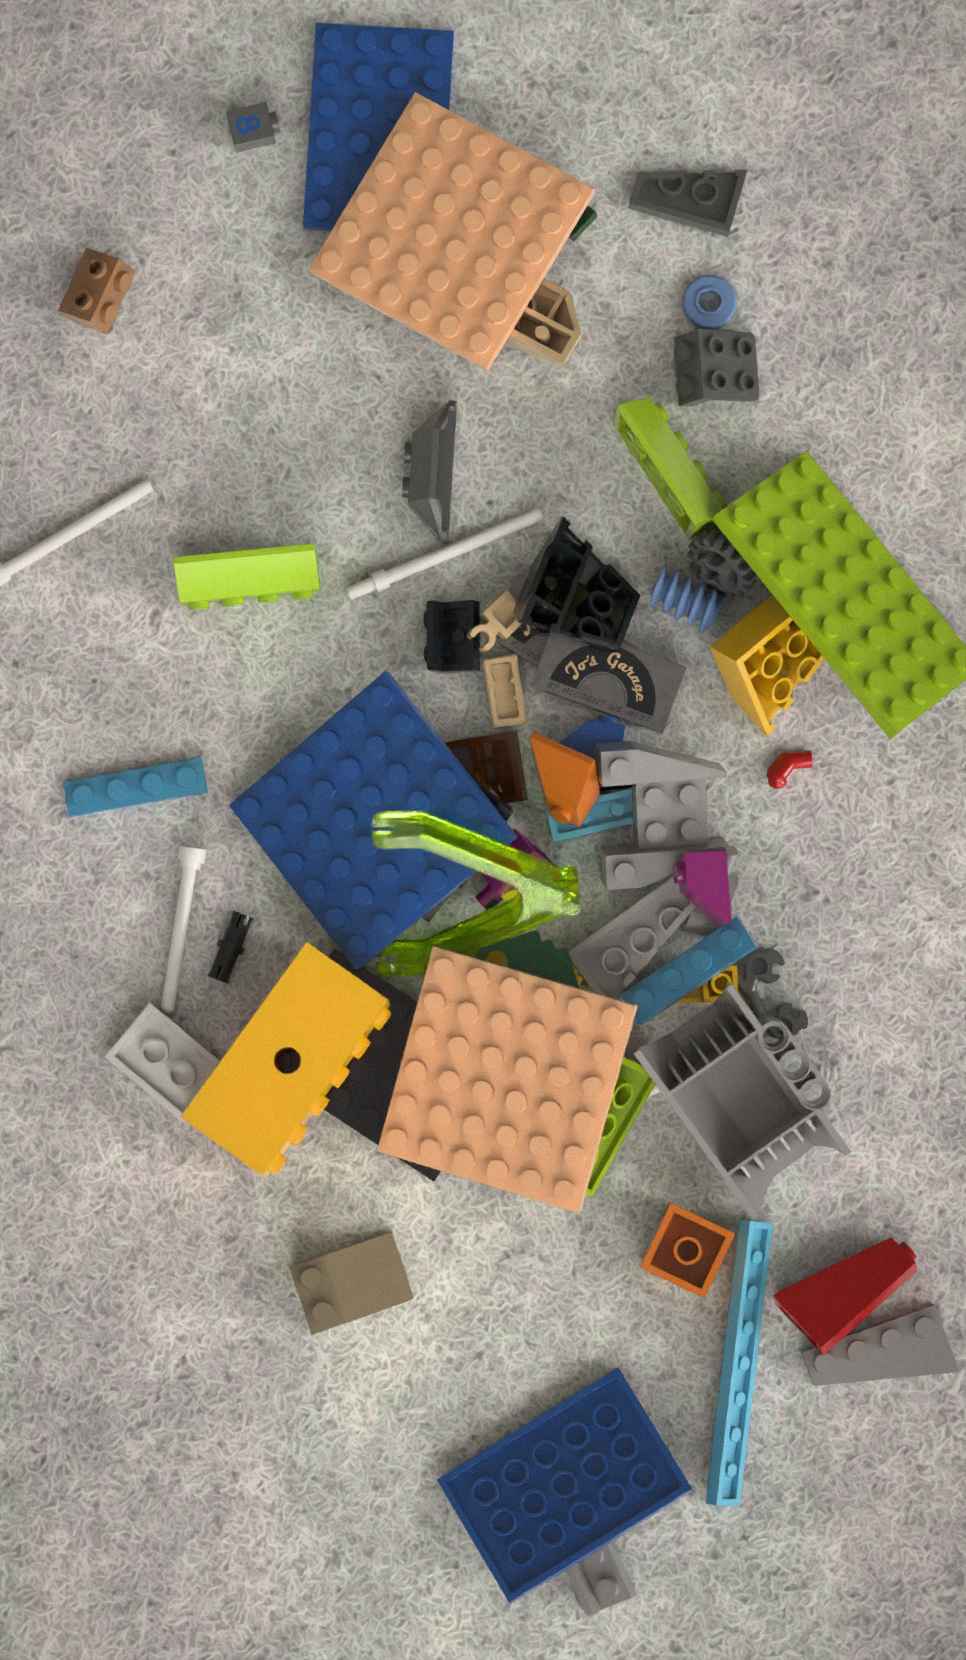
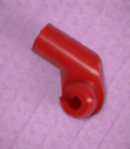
(784, 765)

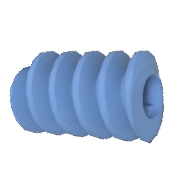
(686, 599)

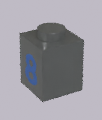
(252, 127)

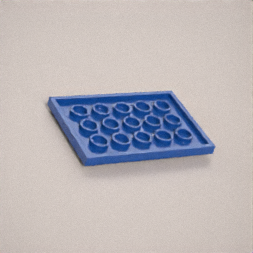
(357, 96)
(564, 1485)

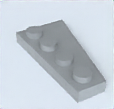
(628, 942)
(893, 1349)

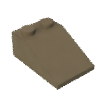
(351, 1283)

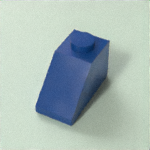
(593, 732)

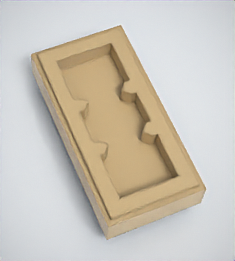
(504, 691)

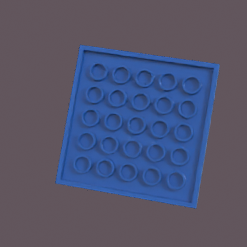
(319, 809)

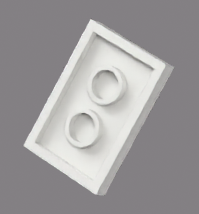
(163, 1060)

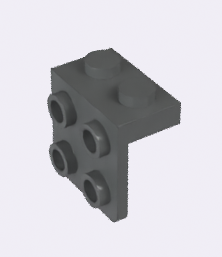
(716, 366)

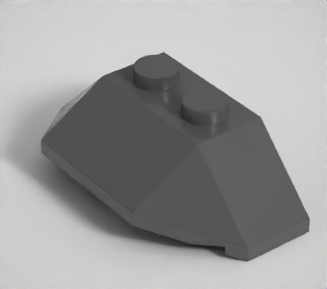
(432, 470)

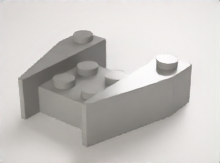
(666, 810)

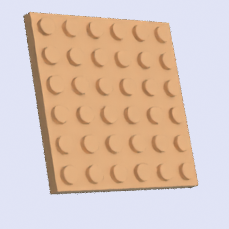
(451, 231)
(507, 1078)

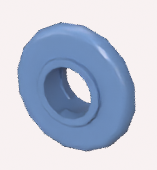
(714, 285)

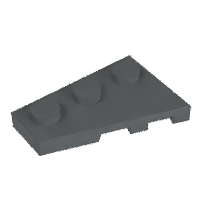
(693, 199)

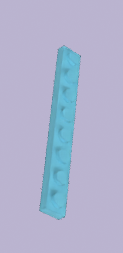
(739, 1363)

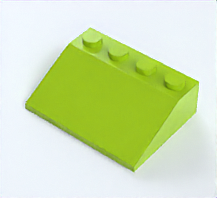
(667, 465)

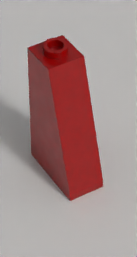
(844, 1294)

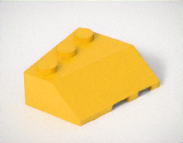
(765, 661)

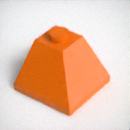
(565, 779)

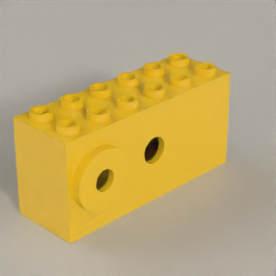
(310, 1011)

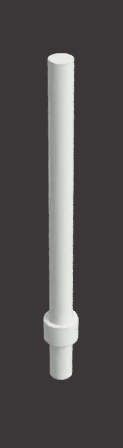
(73, 530)
(381, 580)

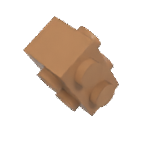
(97, 290)

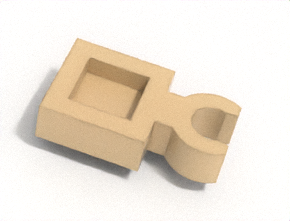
(498, 620)

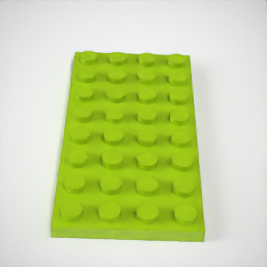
(846, 593)

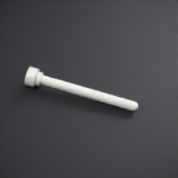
(190, 861)

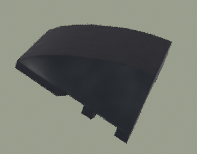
(576, 593)

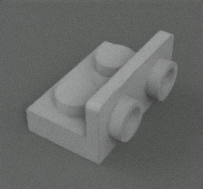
(600, 1580)

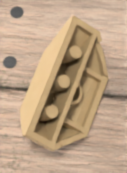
(547, 325)

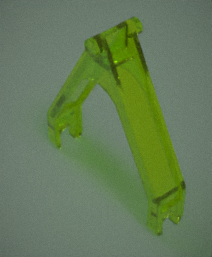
(542, 888)

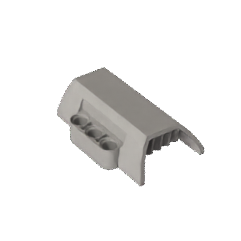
(739, 1096)

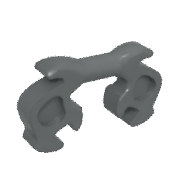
(759, 967)

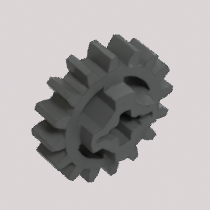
(720, 565)

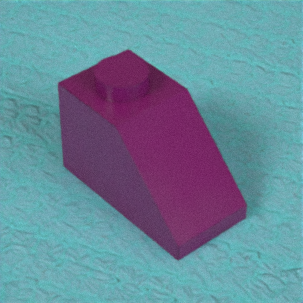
(705, 883)

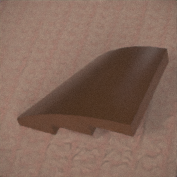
(494, 762)

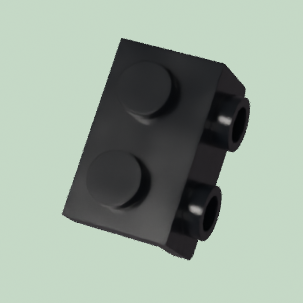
(447, 644)

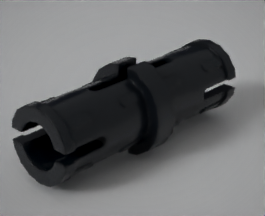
(230, 947)

